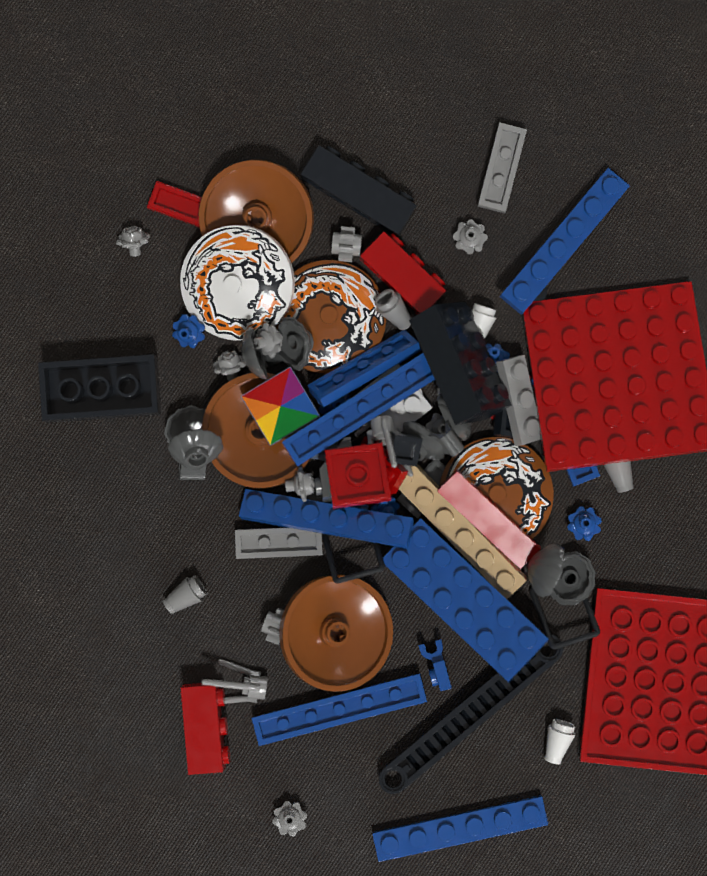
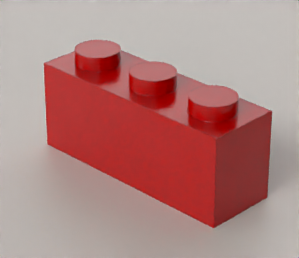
(403, 273)
(204, 728)

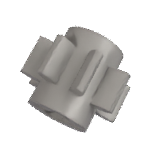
(346, 244)
(272, 626)

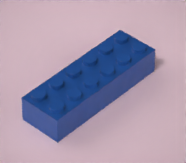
(465, 601)

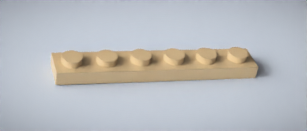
(462, 534)

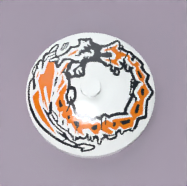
(237, 281)

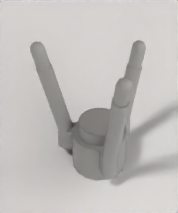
(381, 432)
(253, 686)

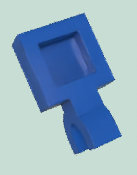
(438, 673)

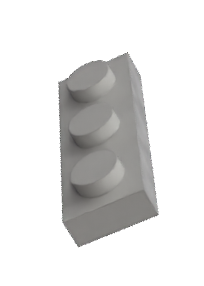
(502, 167)
(523, 412)
(277, 543)

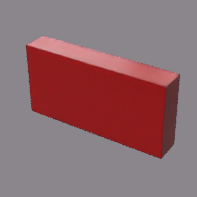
(175, 203)

